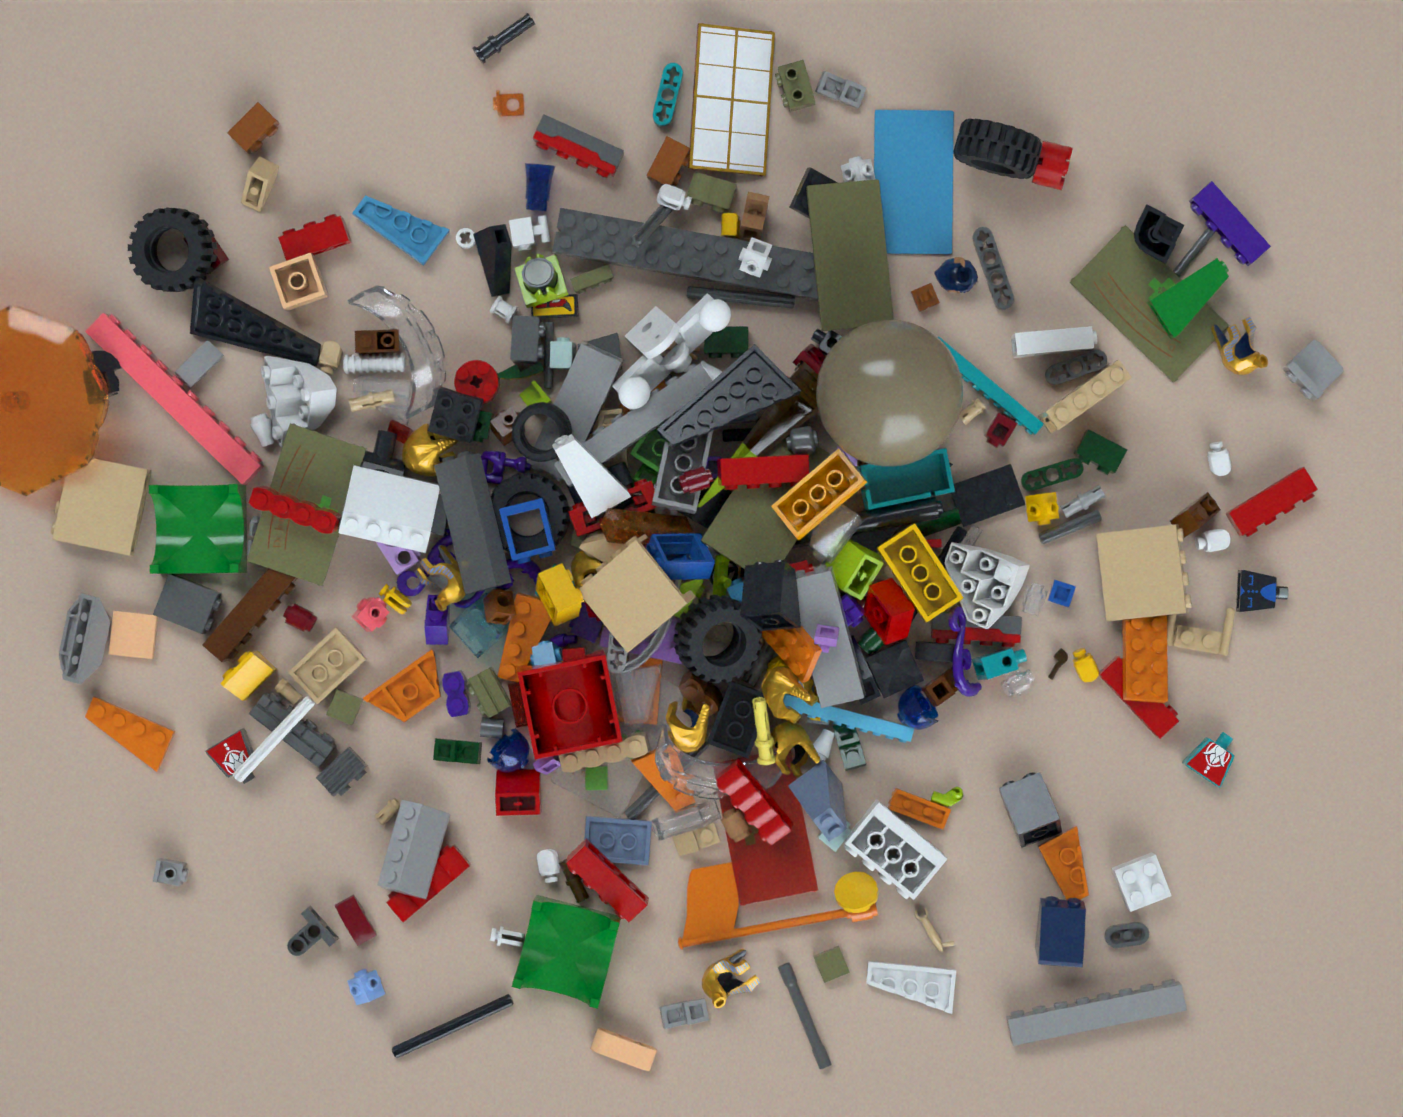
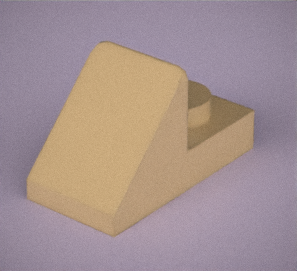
(696, 839)

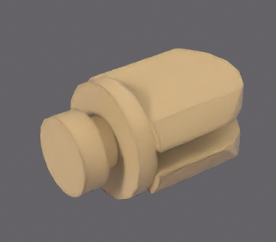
(330, 357)

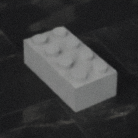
(673, 464)

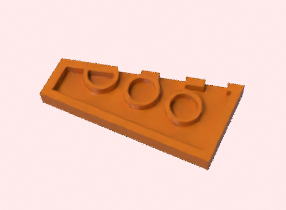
(523, 633)
(135, 733)

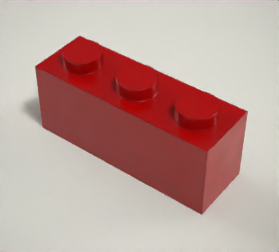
(315, 237)

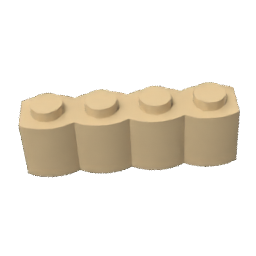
(632, 746)

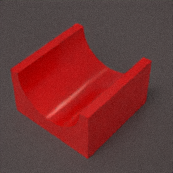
(569, 705)

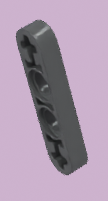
(996, 267)

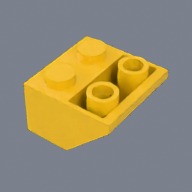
(248, 675)

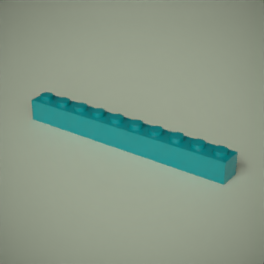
(995, 393)

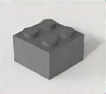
(526, 339)

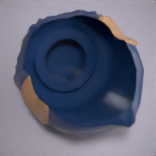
(956, 275)

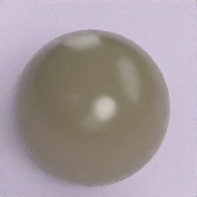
(889, 393)

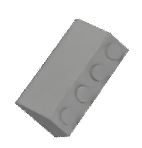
(413, 849)

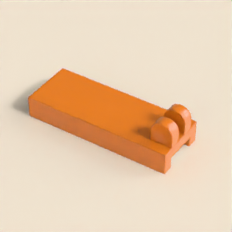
(919, 808)

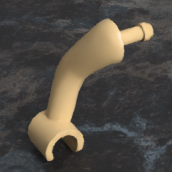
(932, 932)

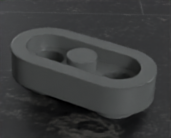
(1126, 935)

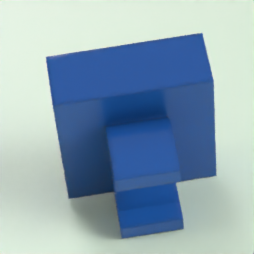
(1061, 593)

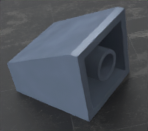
(822, 799)

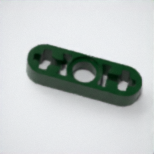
(1069, 475)

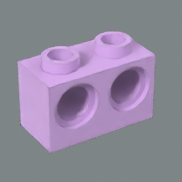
(392, 555)

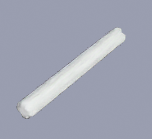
(273, 739)

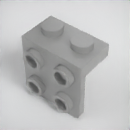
(1313, 370)

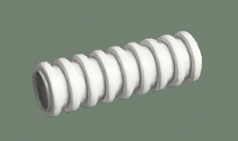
(374, 363)

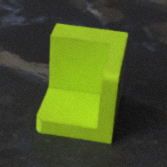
(534, 394)

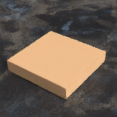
(133, 634)

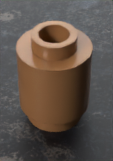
(735, 824)

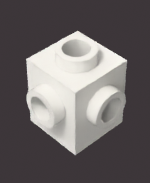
(857, 170)
(755, 257)

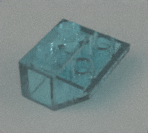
(474, 631)

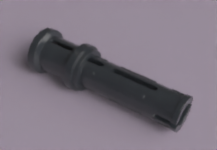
(494, 43)

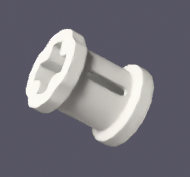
(503, 309)

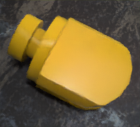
(395, 599)
(1085, 665)

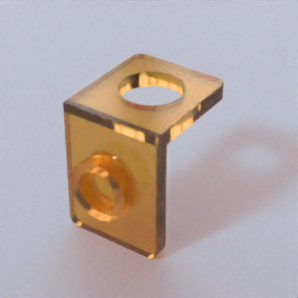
(500, 104)

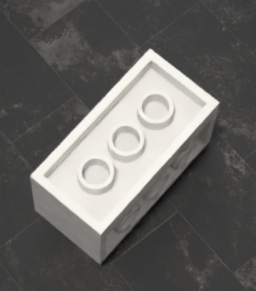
(909, 848)

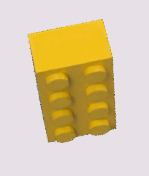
(919, 572)

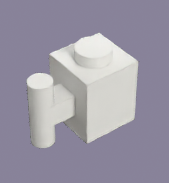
(524, 232)

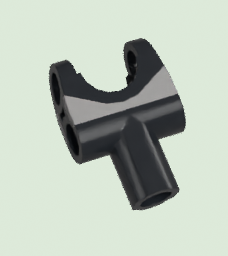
(382, 456)

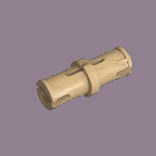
(372, 400)

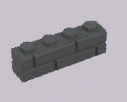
(302, 737)

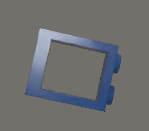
(521, 508)
(698, 568)

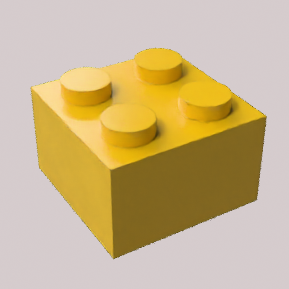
(559, 594)

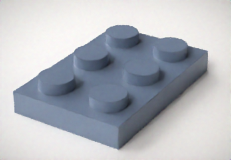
(620, 839)

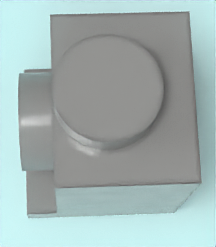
(178, 868)

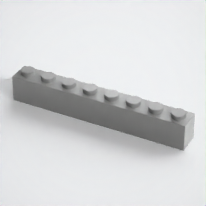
(639, 422)
(1096, 1013)

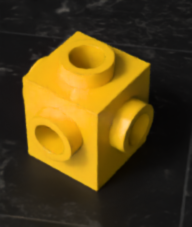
(1042, 508)

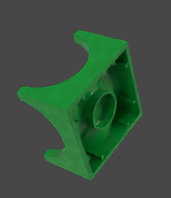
(200, 529)
(567, 950)

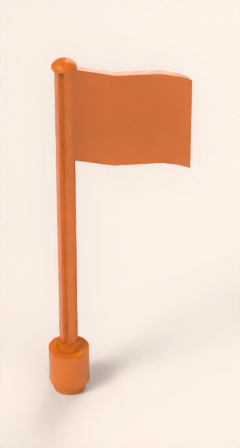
(715, 904)

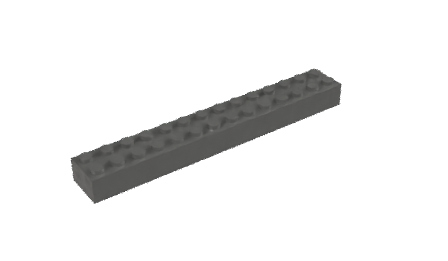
(682, 254)

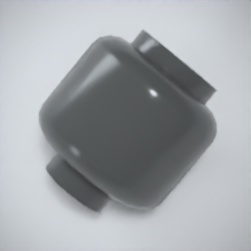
(803, 441)

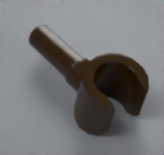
(1061, 656)

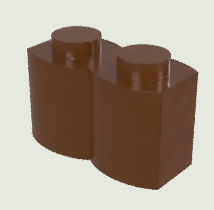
(700, 692)

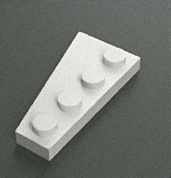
(919, 983)

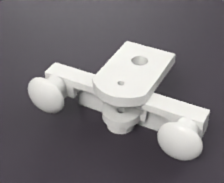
(655, 335)

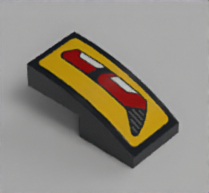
(558, 308)

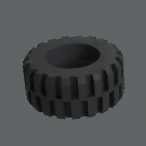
(997, 148)
(145, 249)
(543, 488)
(698, 622)

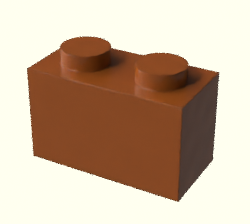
(254, 128)
(669, 162)

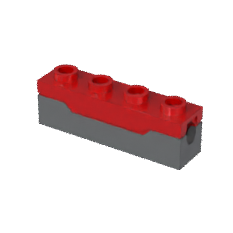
(578, 146)
(1004, 630)

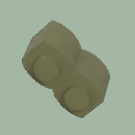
(711, 191)

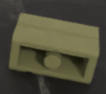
(489, 692)

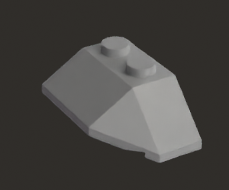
(83, 638)

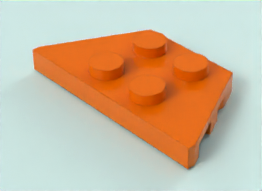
(409, 689)

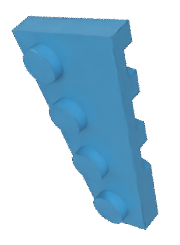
(410, 234)

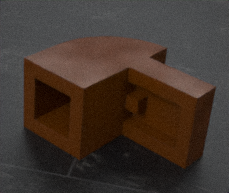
(940, 688)

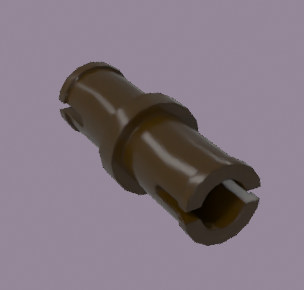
(574, 882)

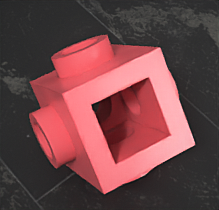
(371, 613)

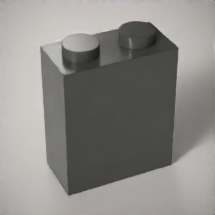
(188, 604)

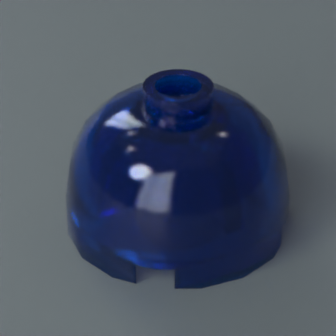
(916, 709)
(510, 752)

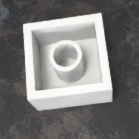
(1141, 881)

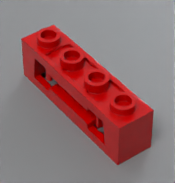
(579, 520)

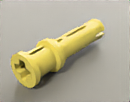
(764, 739)

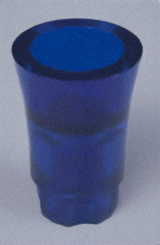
(538, 186)

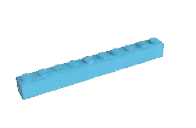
(851, 719)

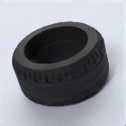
(518, 434)

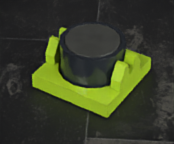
(540, 279)

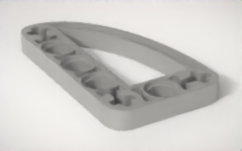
(644, 656)

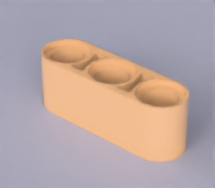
(623, 1049)

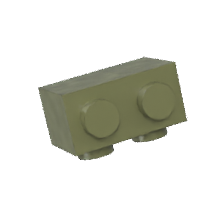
(796, 86)

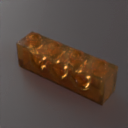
(622, 525)

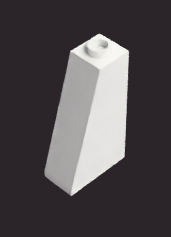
(1053, 341)
(591, 479)

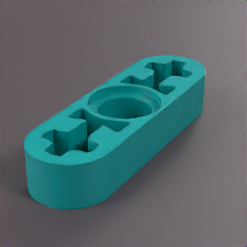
(677, 80)

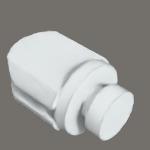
(673, 197)
(1219, 459)
(1213, 540)
(548, 864)
(497, 935)

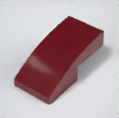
(355, 920)

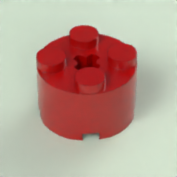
(1052, 165)
(482, 370)

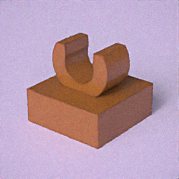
(925, 297)

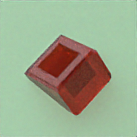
(402, 431)

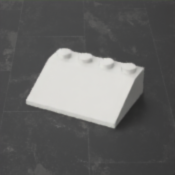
(389, 509)

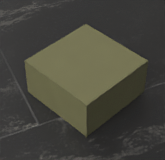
(344, 707)
(831, 964)

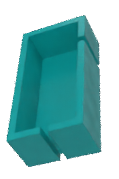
(907, 482)

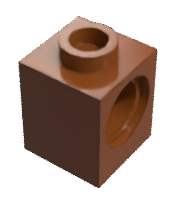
(499, 606)

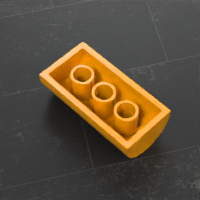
(819, 494)

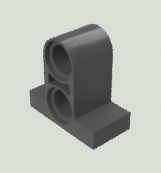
(309, 939)

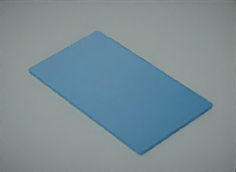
(915, 179)

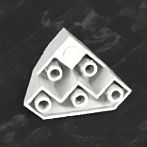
(296, 395)
(985, 580)

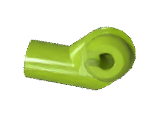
(949, 798)

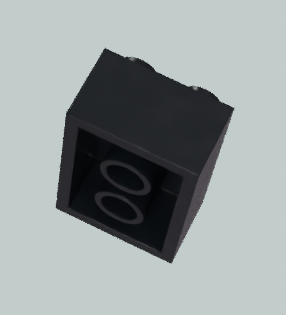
(735, 722)

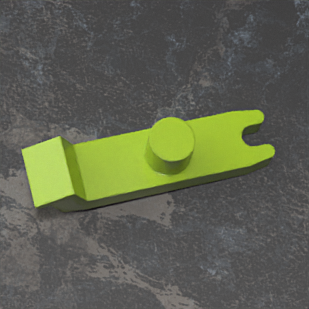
(721, 580)

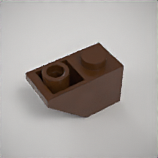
(377, 341)
(1196, 514)

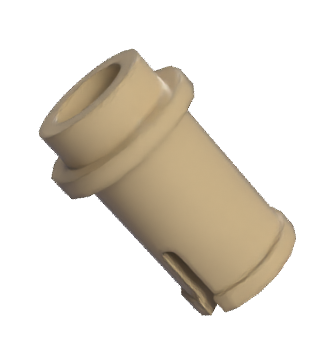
(971, 411)
(288, 691)
(388, 811)

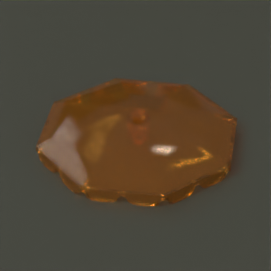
(48, 401)

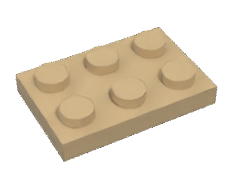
(327, 665)

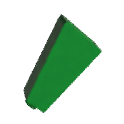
(1185, 299)

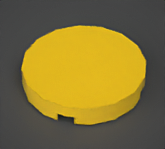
(856, 892)

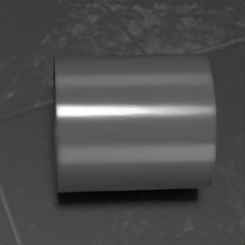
(492, 728)

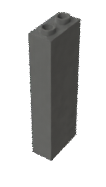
(472, 522)

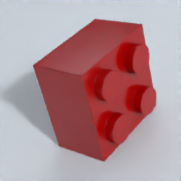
(888, 611)

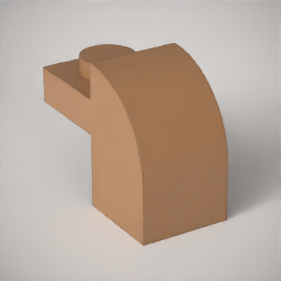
(753, 216)

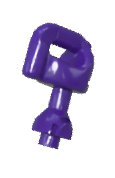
(500, 462)

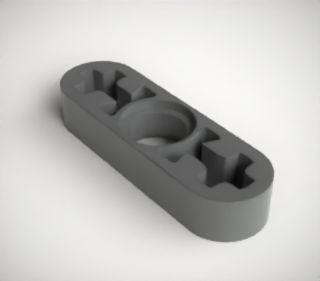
(1089, 356)

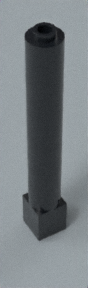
(891, 517)

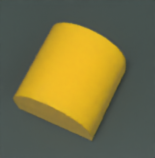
(730, 225)

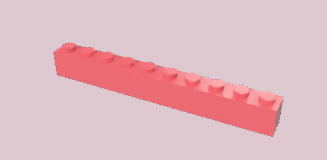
(175, 399)

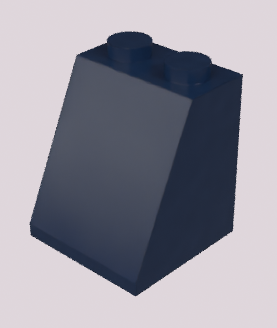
(1060, 932)

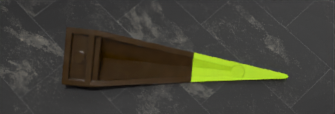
(777, 422)

